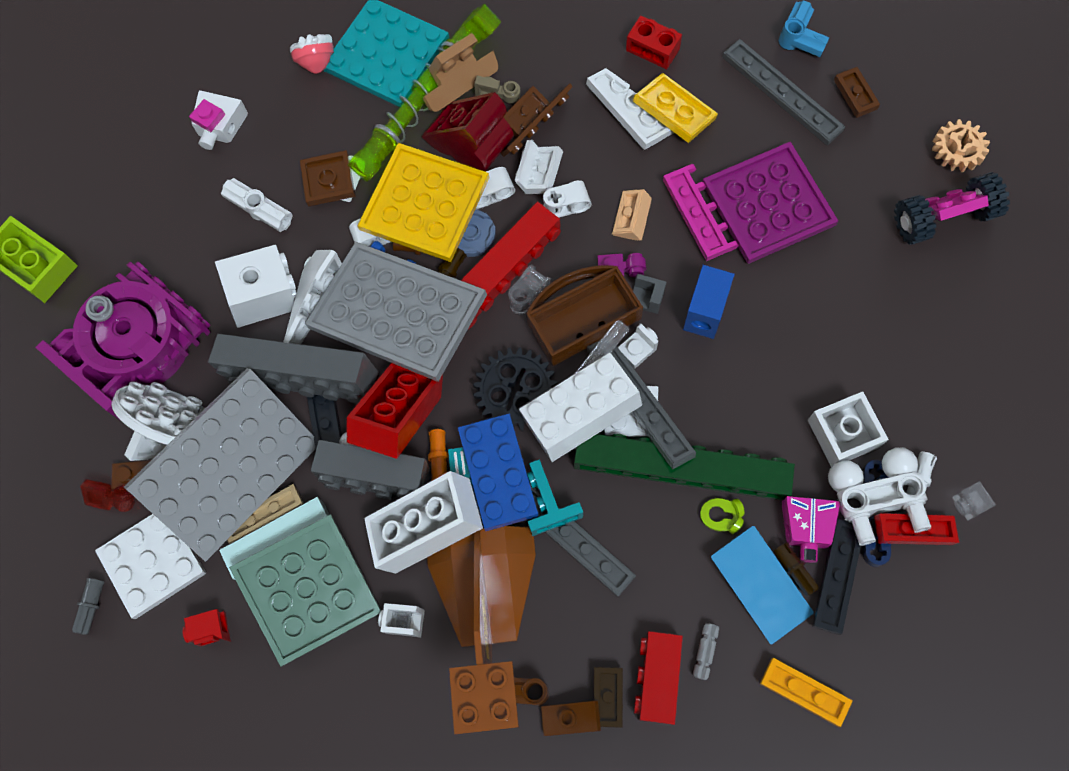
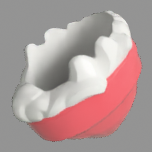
(313, 52)

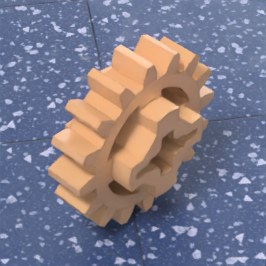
(960, 145)

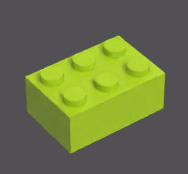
(32, 260)

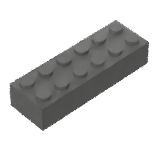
(295, 367)

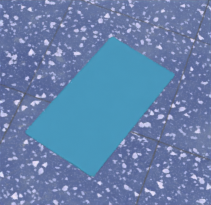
(762, 585)

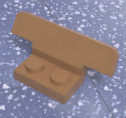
(457, 71)

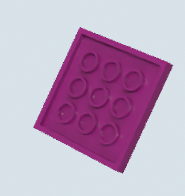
(769, 202)

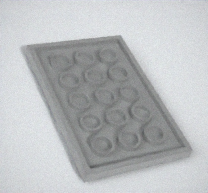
(396, 310)
(223, 465)

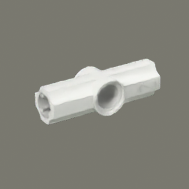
(247, 198)

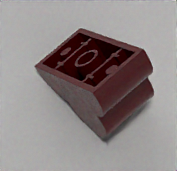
(471, 130)

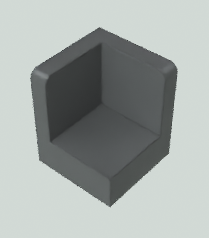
(649, 292)

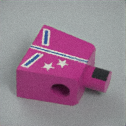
(809, 524)

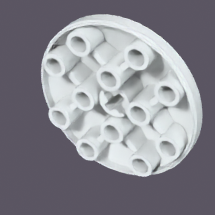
(154, 416)

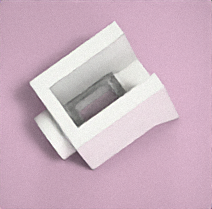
(401, 620)

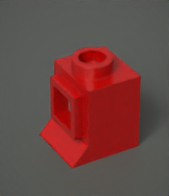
(206, 628)

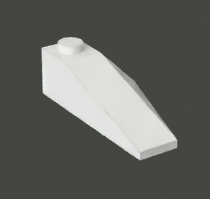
(314, 281)

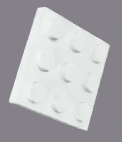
(148, 565)

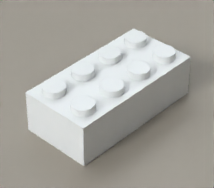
(581, 406)
(423, 522)

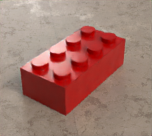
(392, 411)

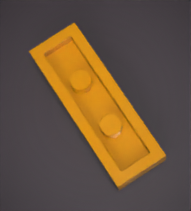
(806, 692)

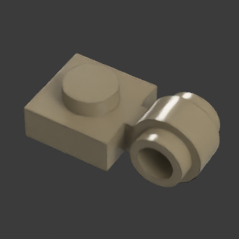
(508, 92)

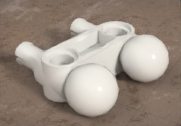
(880, 495)

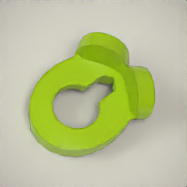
(734, 507)

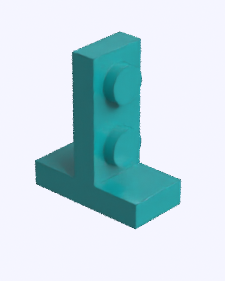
(546, 502)

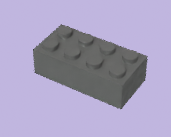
(368, 471)

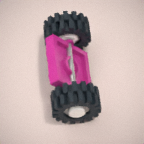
(983, 197)

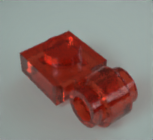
(101, 496)

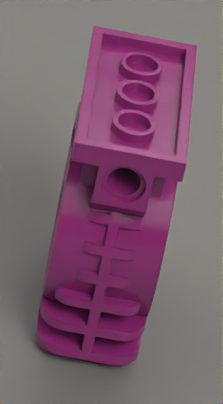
(78, 349)

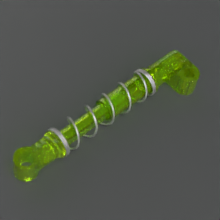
(385, 138)

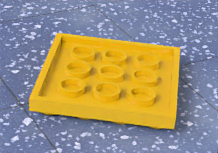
(424, 202)

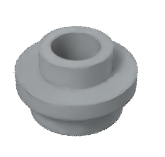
(94, 303)

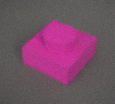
(207, 115)

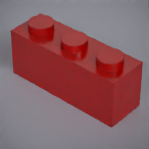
(659, 678)

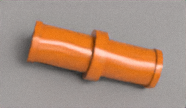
(438, 454)

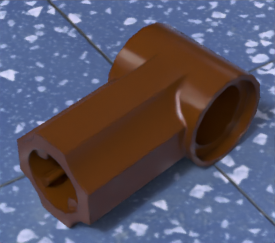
(522, 687)

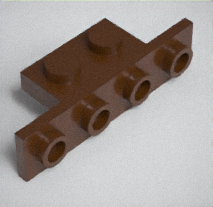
(528, 113)

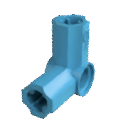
(797, 35)

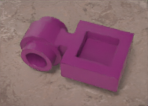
(633, 265)

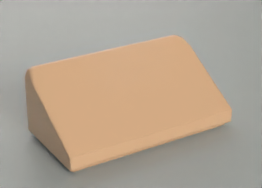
(632, 214)

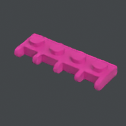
(698, 213)

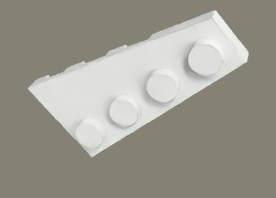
(619, 101)

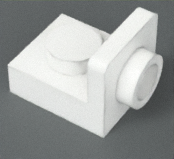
(639, 345)

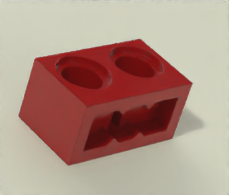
(648, 42)

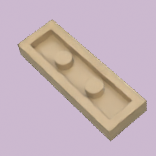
(269, 510)

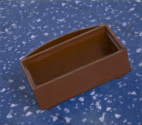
(581, 311)

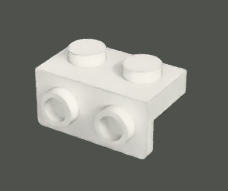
(538, 168)

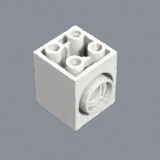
(257, 285)

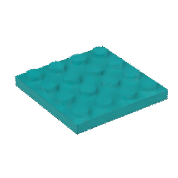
(385, 51)

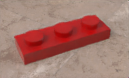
(899, 530)

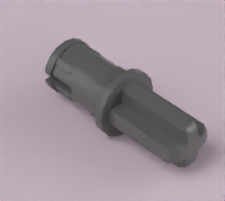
(87, 606)

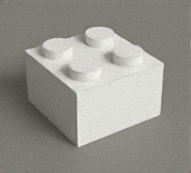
(847, 429)

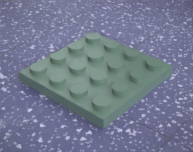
(305, 589)

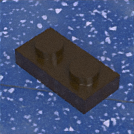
(609, 694)

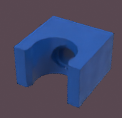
(708, 301)

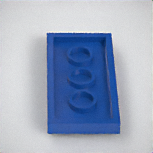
(497, 472)

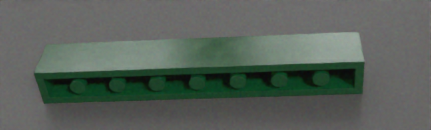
(707, 470)

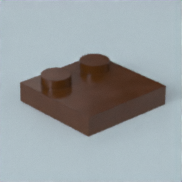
(327, 178)

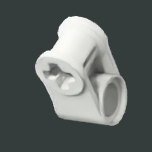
(567, 199)

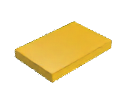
(675, 107)

